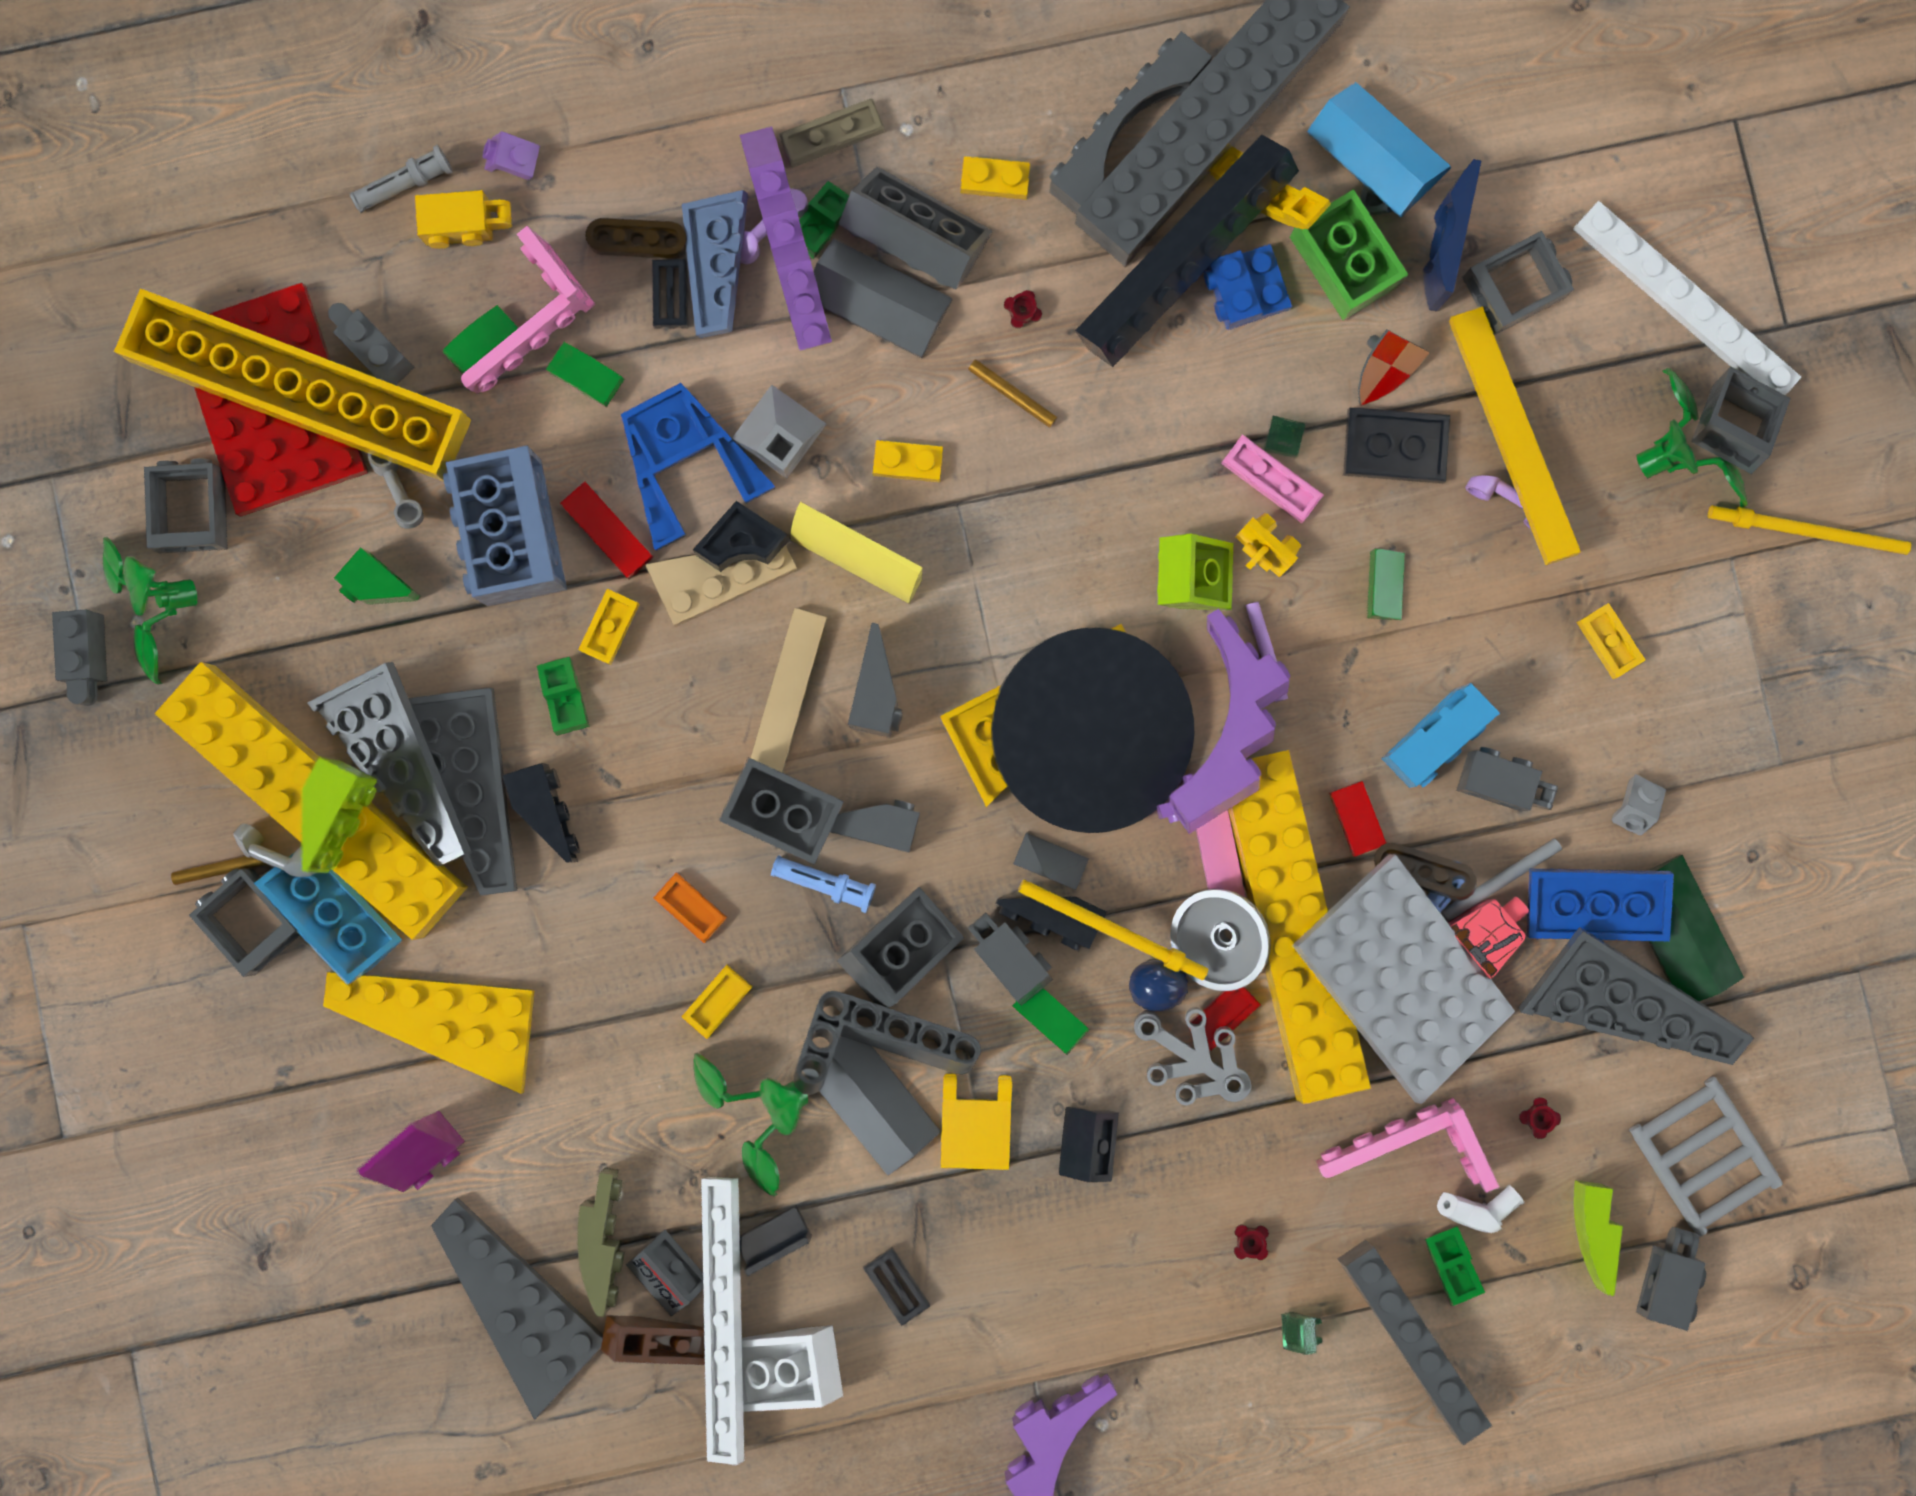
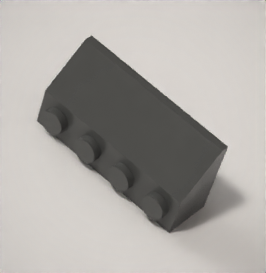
(914, 227)

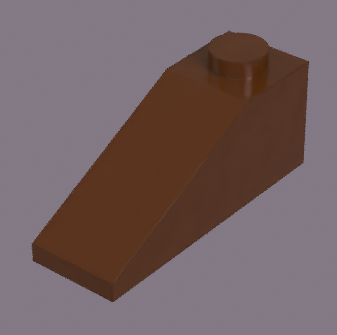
(652, 1341)

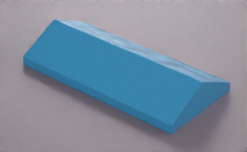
(1377, 148)
(331, 920)

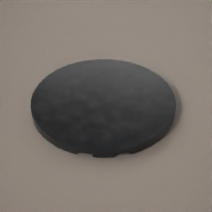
(1092, 730)

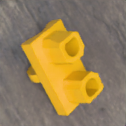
(1265, 547)

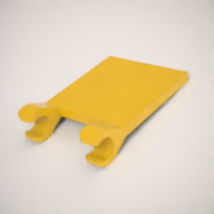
(976, 1129)

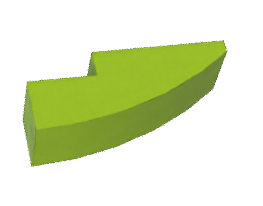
(1597, 1234)

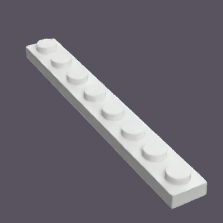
(1684, 299)
(722, 1320)

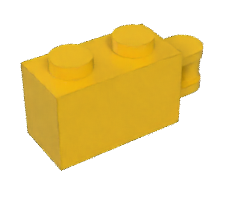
(459, 218)

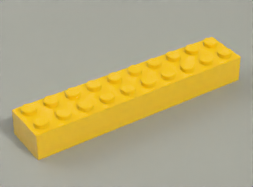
(292, 385)
(272, 769)
(1288, 892)

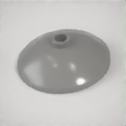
(1200, 934)

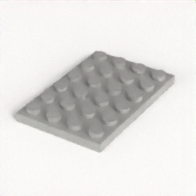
(1404, 978)

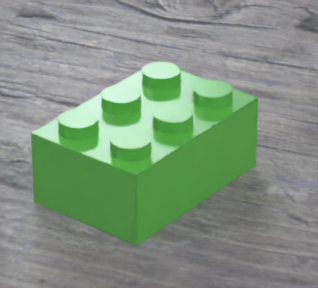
(1349, 256)

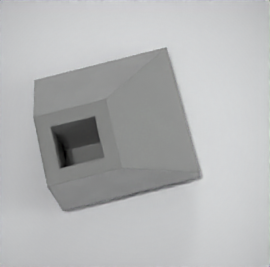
(779, 431)

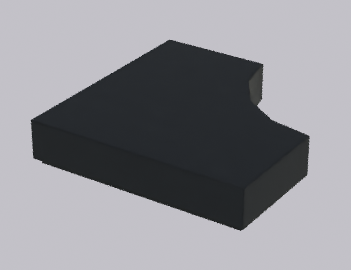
(740, 537)

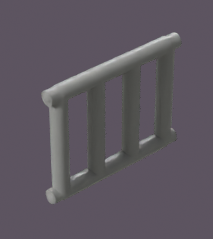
(1749, 1149)

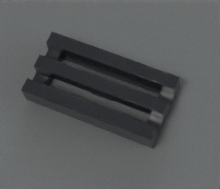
(670, 322)
(880, 1261)

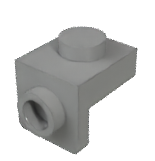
(1640, 805)

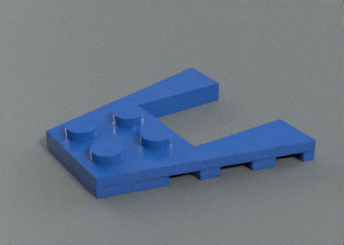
(670, 431)

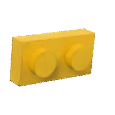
(995, 177)
(907, 461)
(608, 626)
(1610, 641)

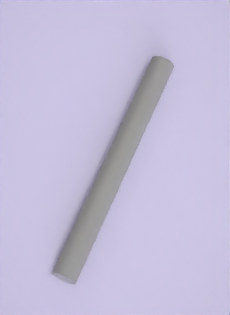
(1502, 879)

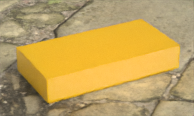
(717, 1001)

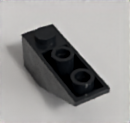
(537, 802)
(1047, 919)

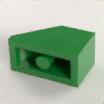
(372, 582)

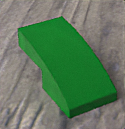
(822, 217)
(479, 338)
(585, 374)
(563, 696)
(1053, 1020)
(1454, 1266)

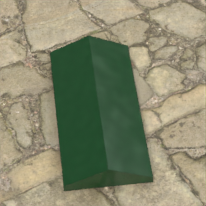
(1697, 952)

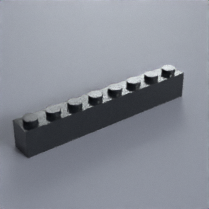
(1187, 250)

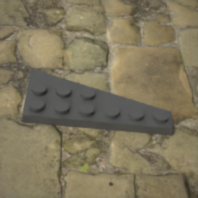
(388, 744)
(468, 756)
(1619, 997)
(527, 1319)

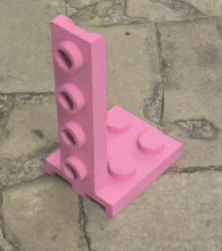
(536, 330)
(1400, 1133)

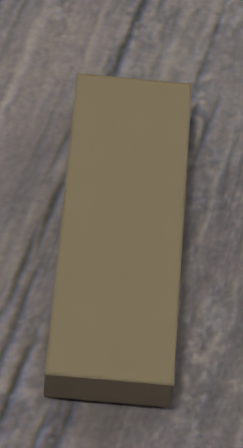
(832, 132)

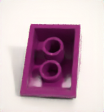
(414, 1154)

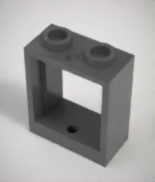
(1487, 295)
(1730, 440)
(156, 507)
(212, 902)

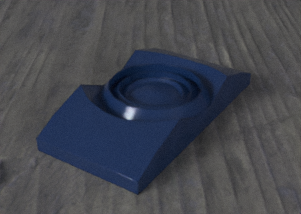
(1449, 238)

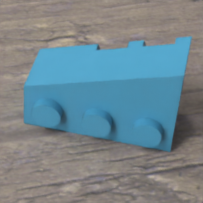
(1440, 735)

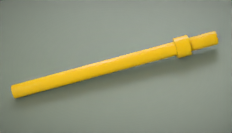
(1745, 518)
(1172, 958)

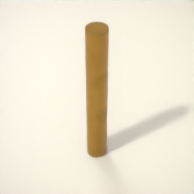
(1012, 393)
(214, 869)

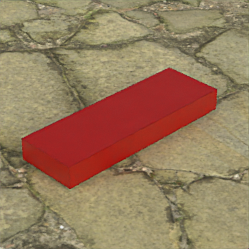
(606, 530)

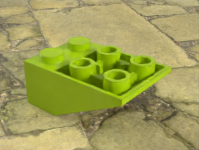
(330, 811)

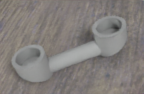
(407, 511)
(249, 842)

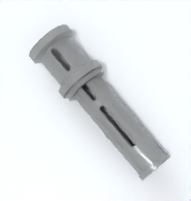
(415, 172)

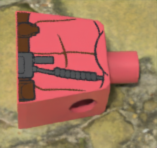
(1491, 932)

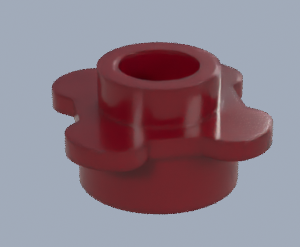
(1026, 300)
(1549, 1122)
(1258, 1249)

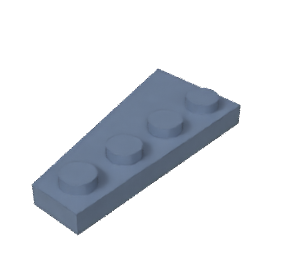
(714, 255)

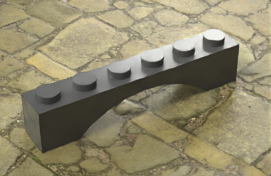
(1169, 76)
(1415, 1342)

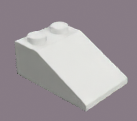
(790, 1369)

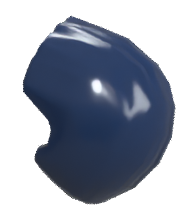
(1157, 986)

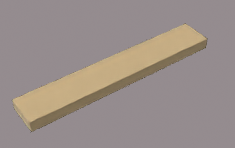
(788, 689)

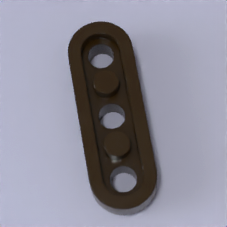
(625, 230)
(1443, 871)

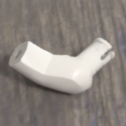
(1477, 1215)

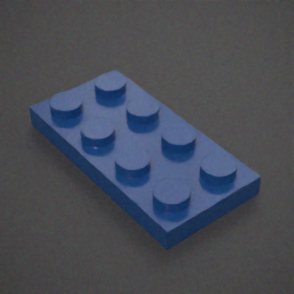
(1603, 902)

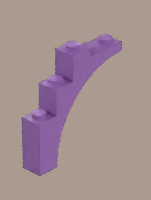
(786, 238)
(1227, 774)
(1050, 1433)

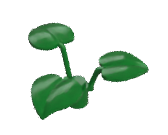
(1662, 455)
(138, 582)
(782, 1104)

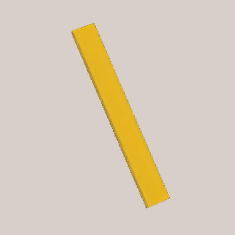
(1514, 436)

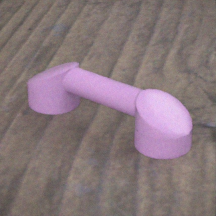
(750, 245)
(1485, 486)

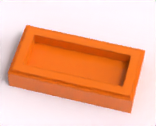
(690, 907)

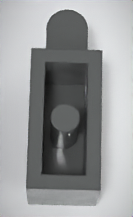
(369, 344)
(80, 653)
(1504, 781)
(1010, 959)
(1673, 1281)

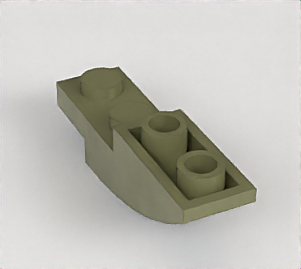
(597, 1254)

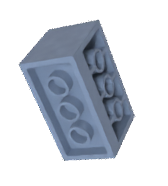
(508, 492)

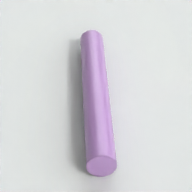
(1261, 634)

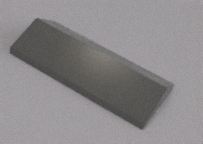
(879, 298)
(875, 1105)

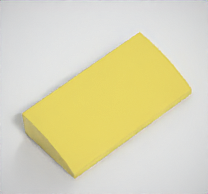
(855, 553)

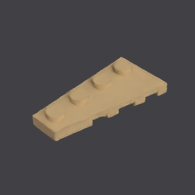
(694, 587)

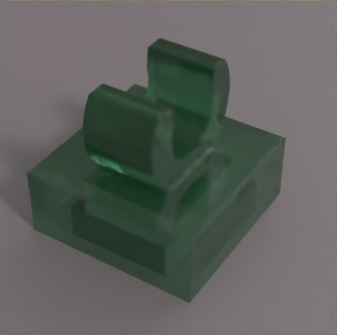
(1284, 436)
(1300, 1333)

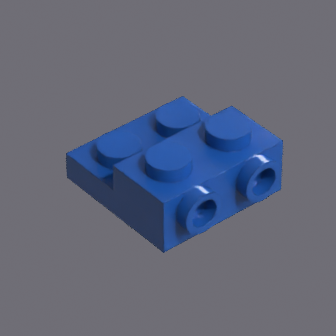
(1247, 287)

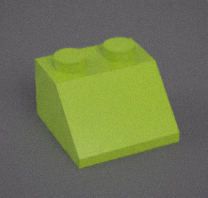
(1195, 572)

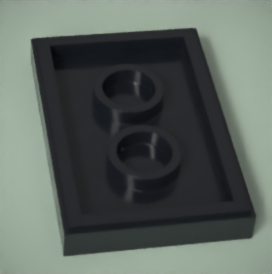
(1396, 445)

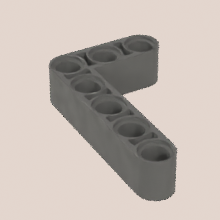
(880, 1037)

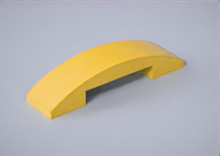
(1290, 205)

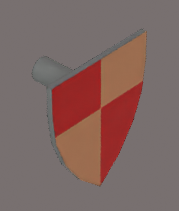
(1388, 365)

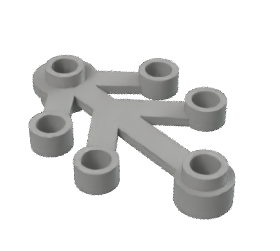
(1196, 1060)

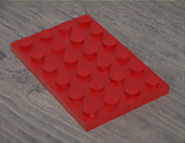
(262, 455)

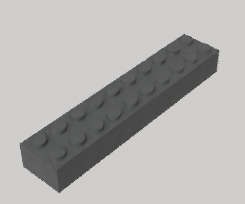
(1206, 122)

